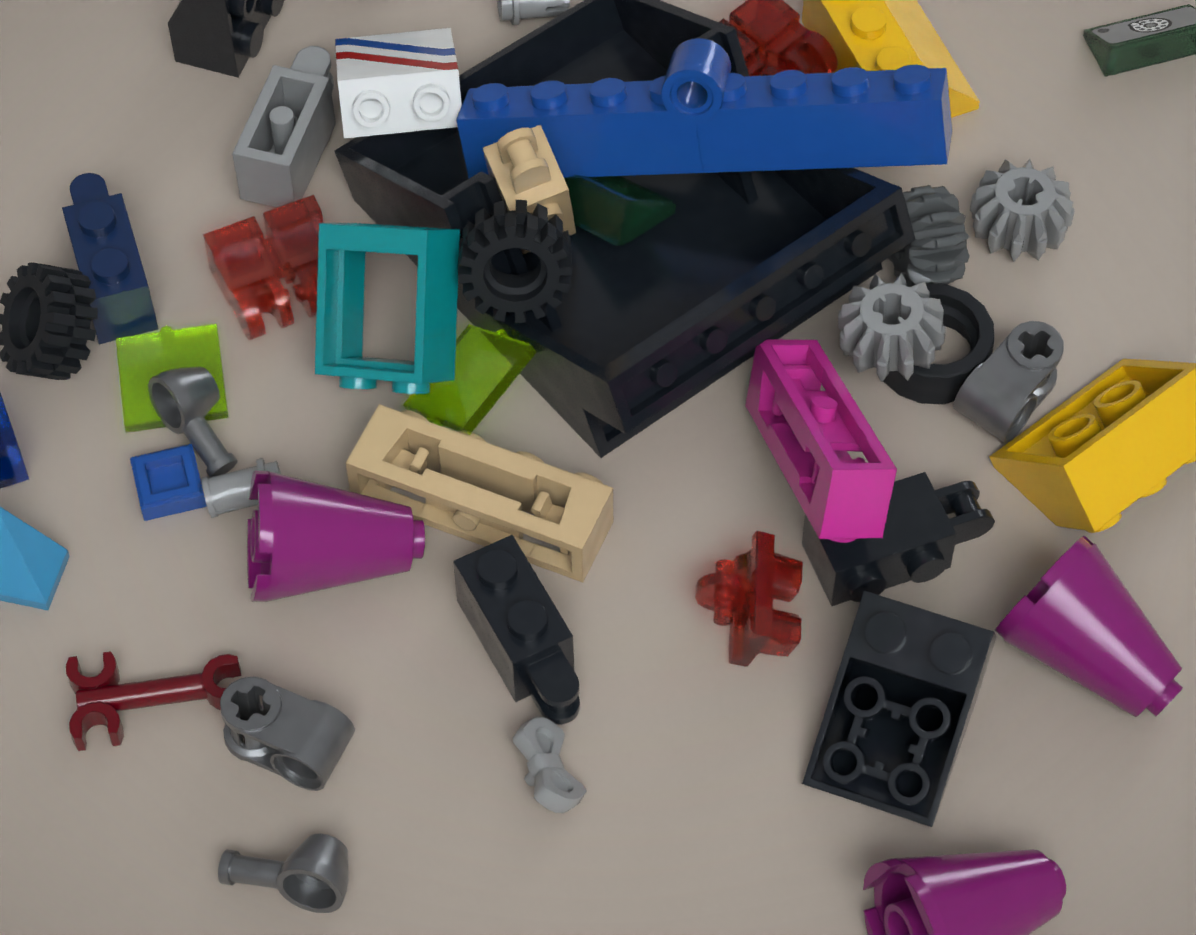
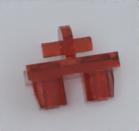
(743, 597)

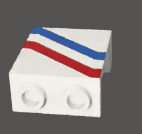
(398, 82)

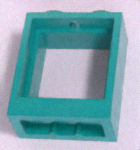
(342, 305)

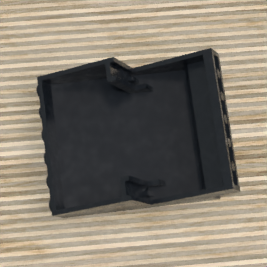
(682, 299)

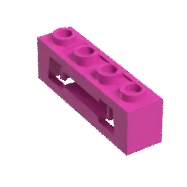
(811, 440)

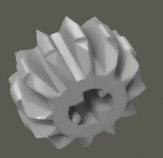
(1022, 209)
(891, 327)

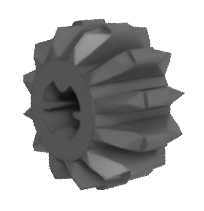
(940, 237)

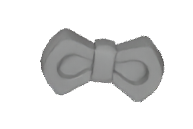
(541, 744)

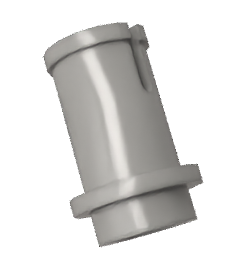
(524, 9)
(232, 489)

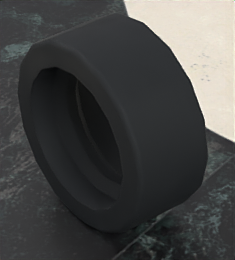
(943, 381)

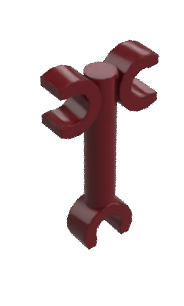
(101, 696)

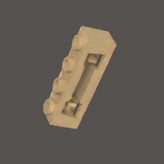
(482, 490)

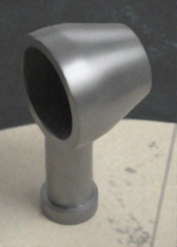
(181, 402)
(310, 878)

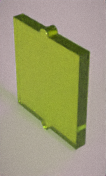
(153, 353)
(483, 371)

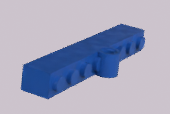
(720, 120)

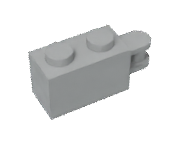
(286, 131)

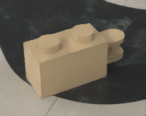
(529, 172)

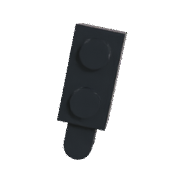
(914, 544)
(519, 627)

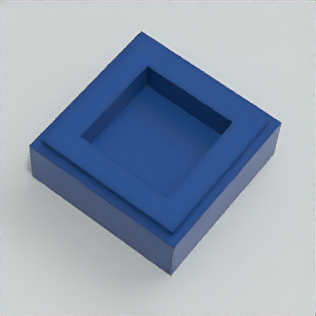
(168, 482)

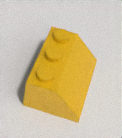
(887, 37)
(1106, 444)

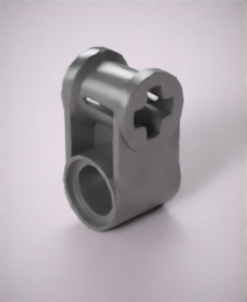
(1012, 380)
(286, 734)

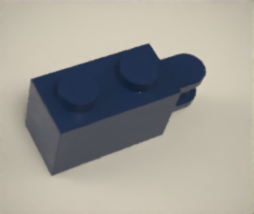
(110, 259)

